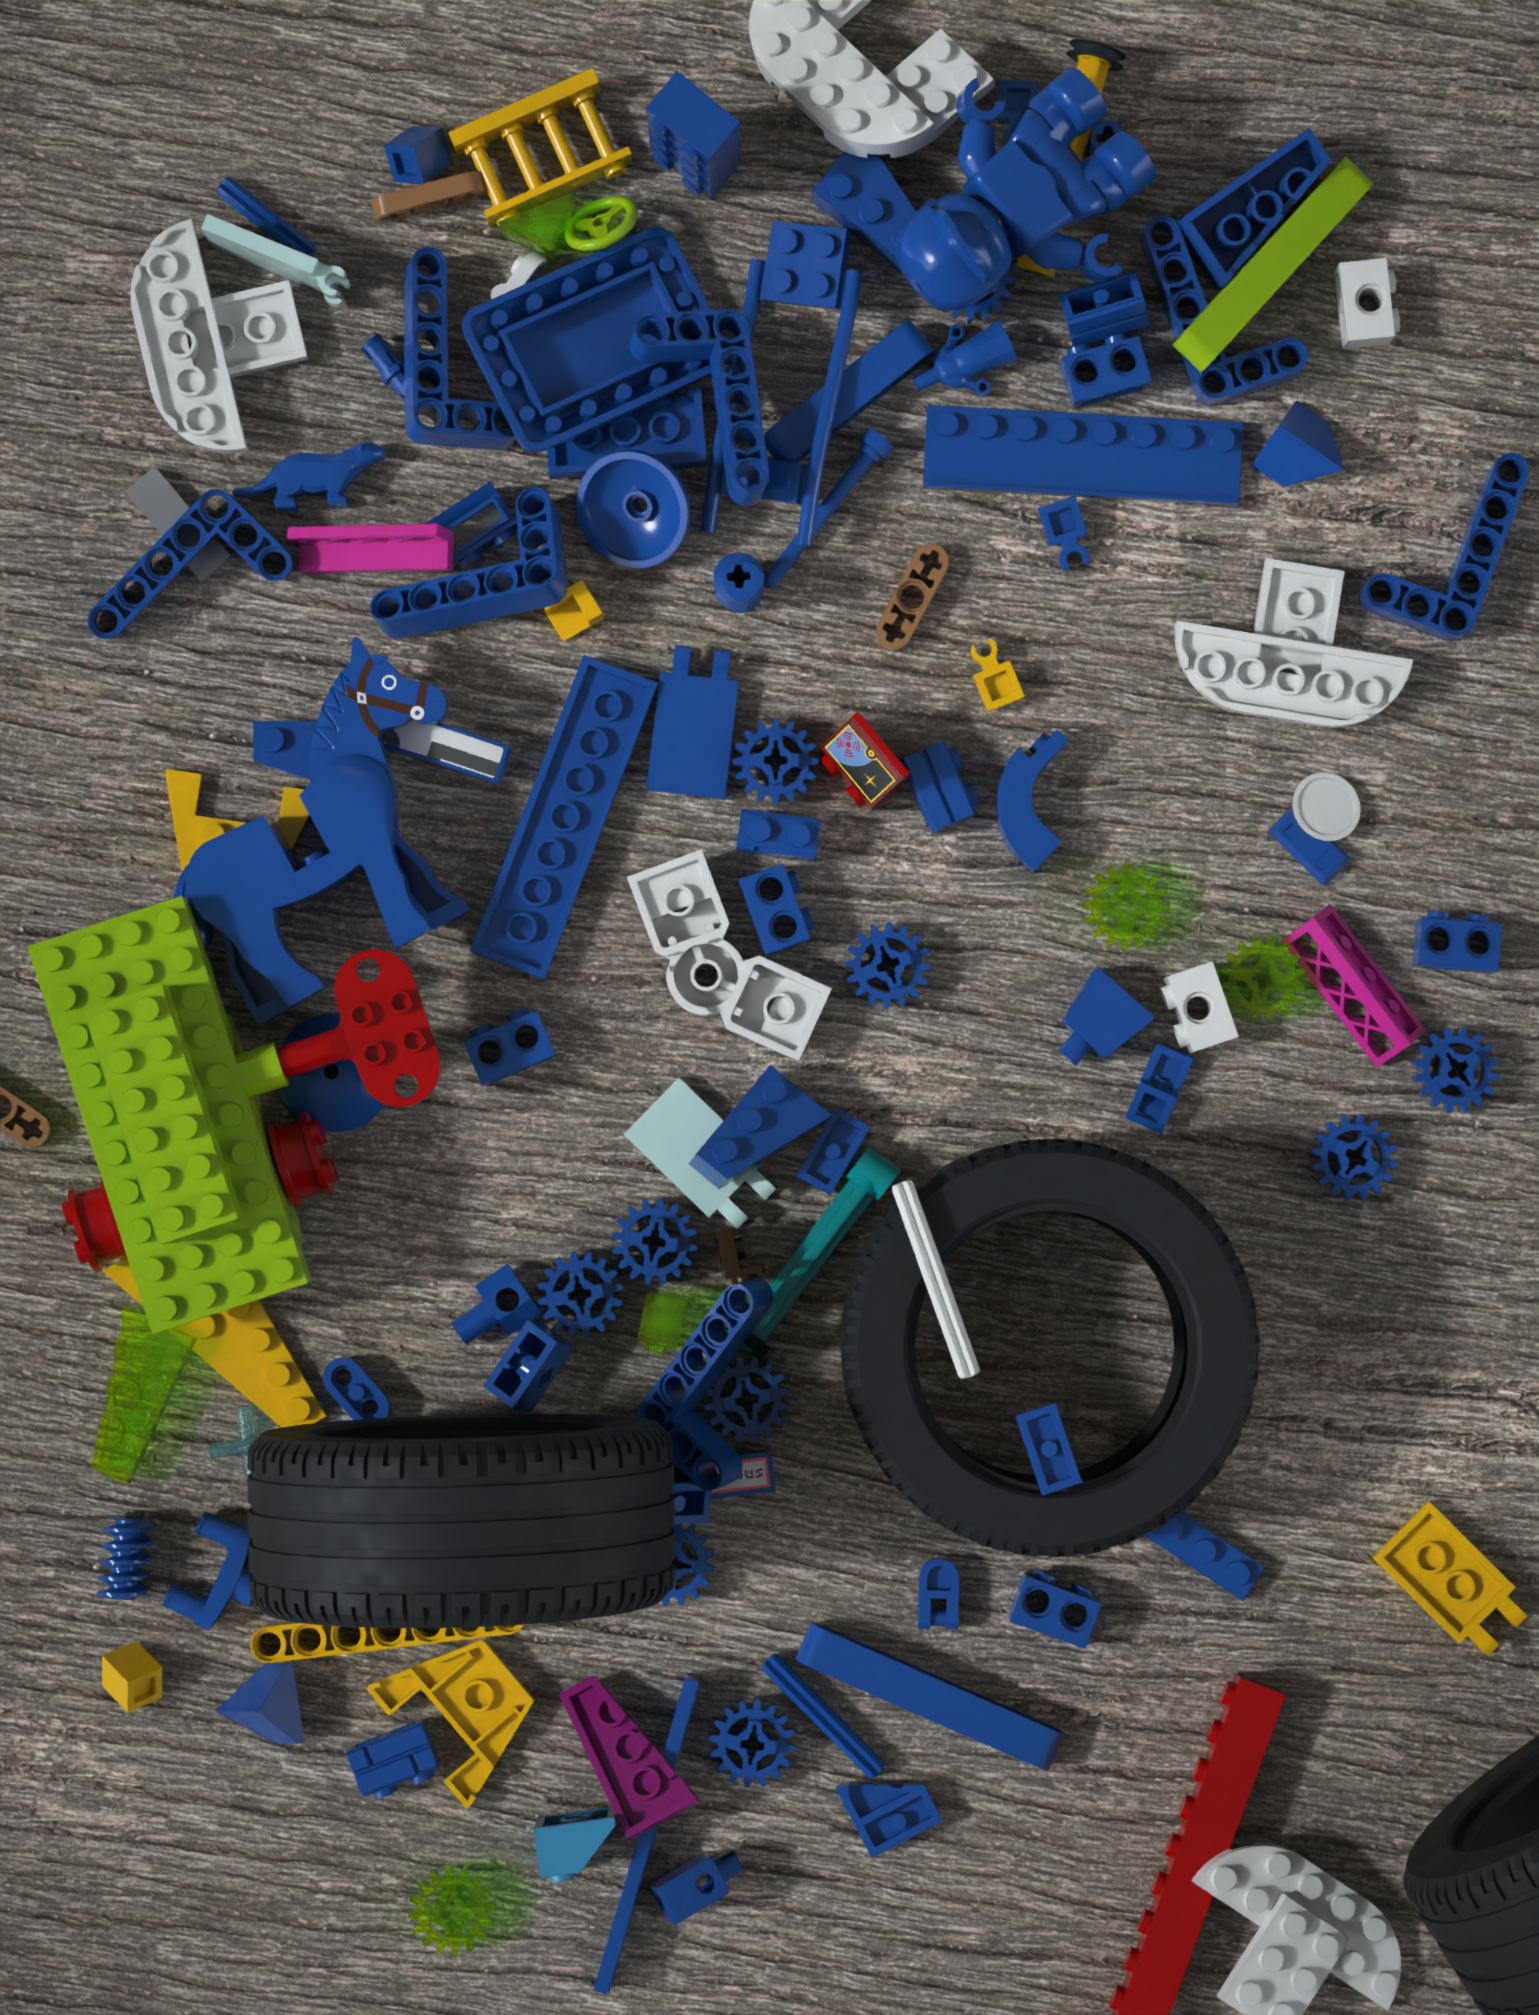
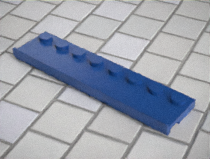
(1082, 455)

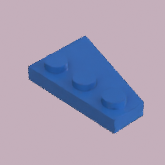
(283, 745)

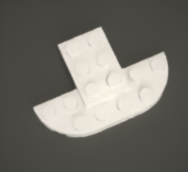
(202, 342)
(1290, 660)
(1305, 1932)

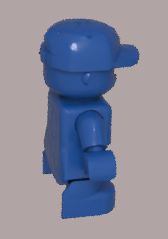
(1021, 196)

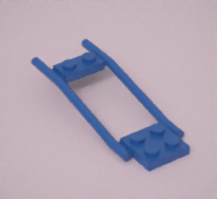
(807, 270)

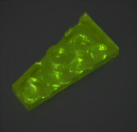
(138, 1392)

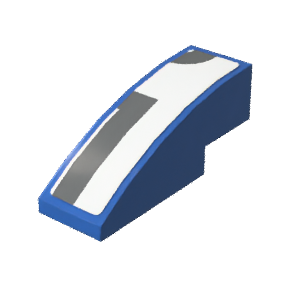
(450, 749)

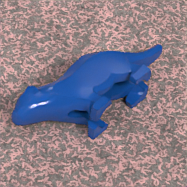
(315, 476)

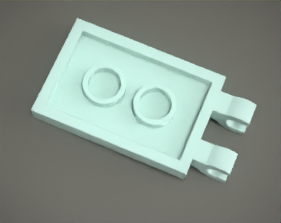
(276, 258)
(671, 1137)

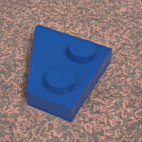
(888, 1812)

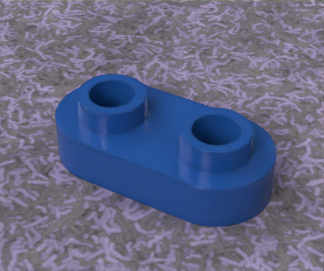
(357, 1392)

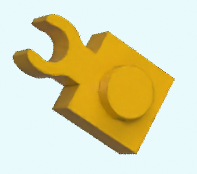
(996, 682)

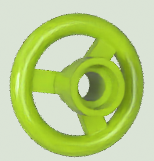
(603, 228)

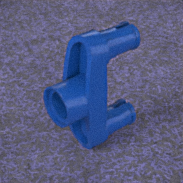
(232, 1579)

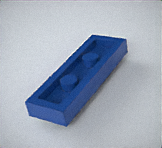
(1207, 1554)

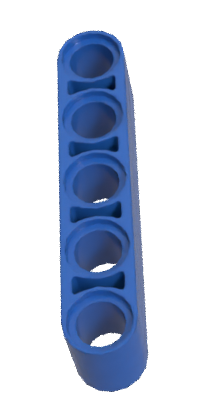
(861, 386)

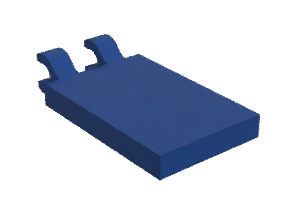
(693, 729)

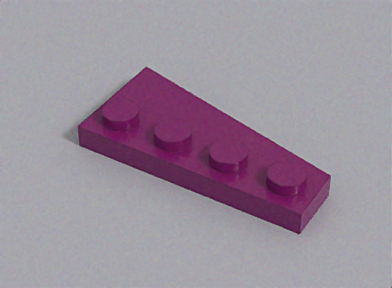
(628, 1765)

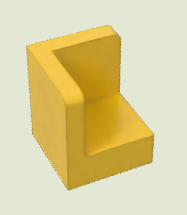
(574, 612)
(132, 1676)

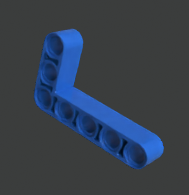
(1189, 291)
(434, 366)
(727, 387)
(183, 555)
(1466, 563)
(487, 582)
(698, 1376)

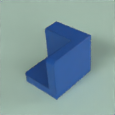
(418, 154)

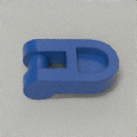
(938, 1580)

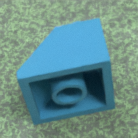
(570, 1840)

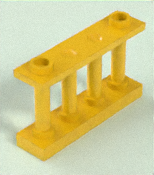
(545, 109)

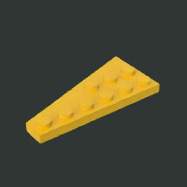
(248, 1354)

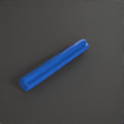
(823, 1715)

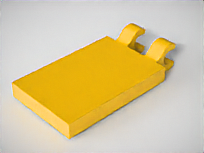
(1448, 1577)

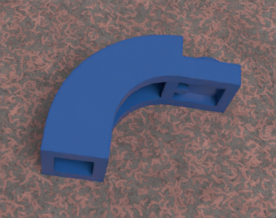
(1016, 819)

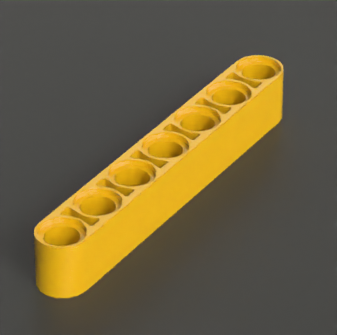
(370, 1639)

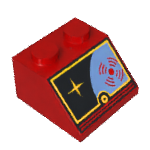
(863, 763)

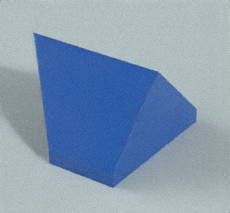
(1299, 449)
(268, 1704)

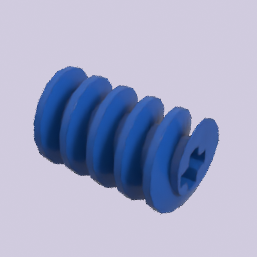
(751, 593)
(126, 1557)

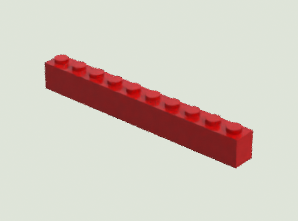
(1207, 1829)

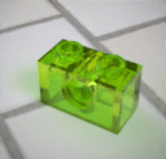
(661, 1322)

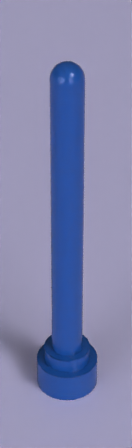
(873, 449)

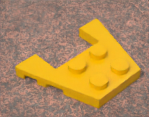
(195, 830)
(476, 1698)

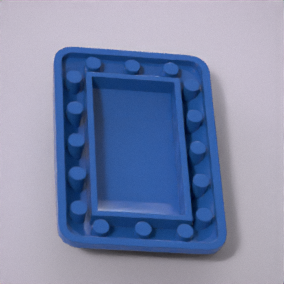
(563, 341)

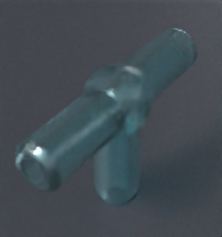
(241, 1445)

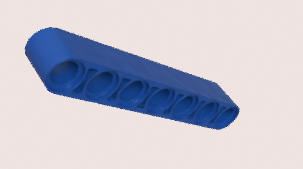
(929, 1696)

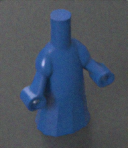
(979, 354)

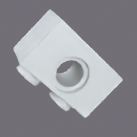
(1357, 325)
(1204, 984)

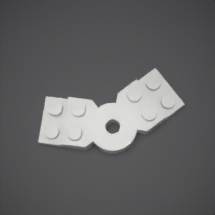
(689, 930)

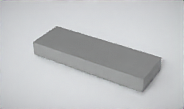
(163, 508)

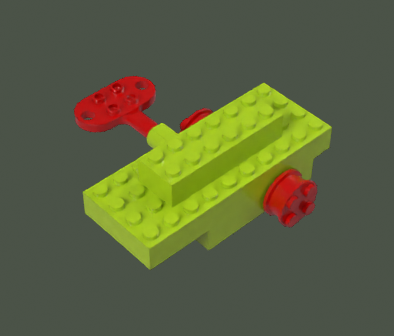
(174, 1114)

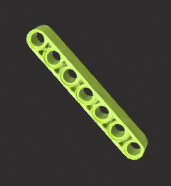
(1273, 264)

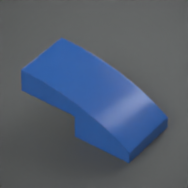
(1159, 1087)

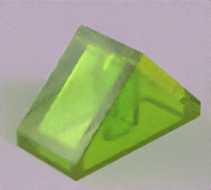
(541, 226)

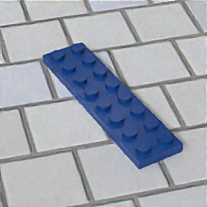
(564, 817)

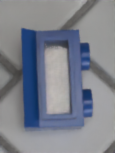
(477, 524)

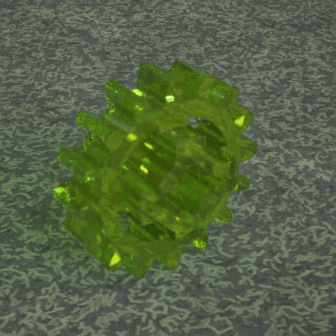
(1125, 888)
(1279, 982)
(434, 1910)

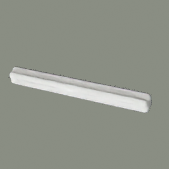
(935, 1279)

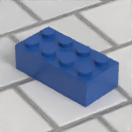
(693, 136)

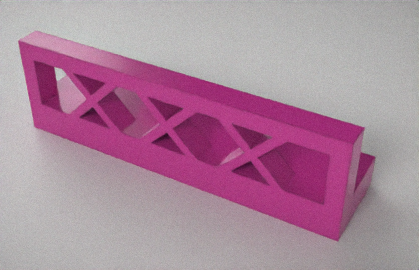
(373, 548)
(1368, 984)

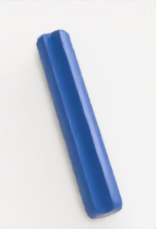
(263, 217)

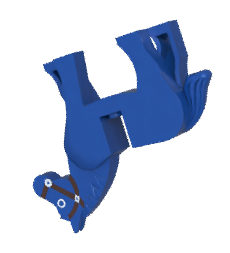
(353, 801)

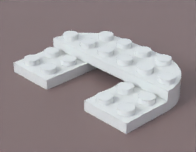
(845, 93)

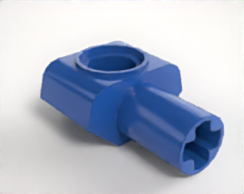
(489, 1313)

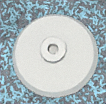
(1326, 806)

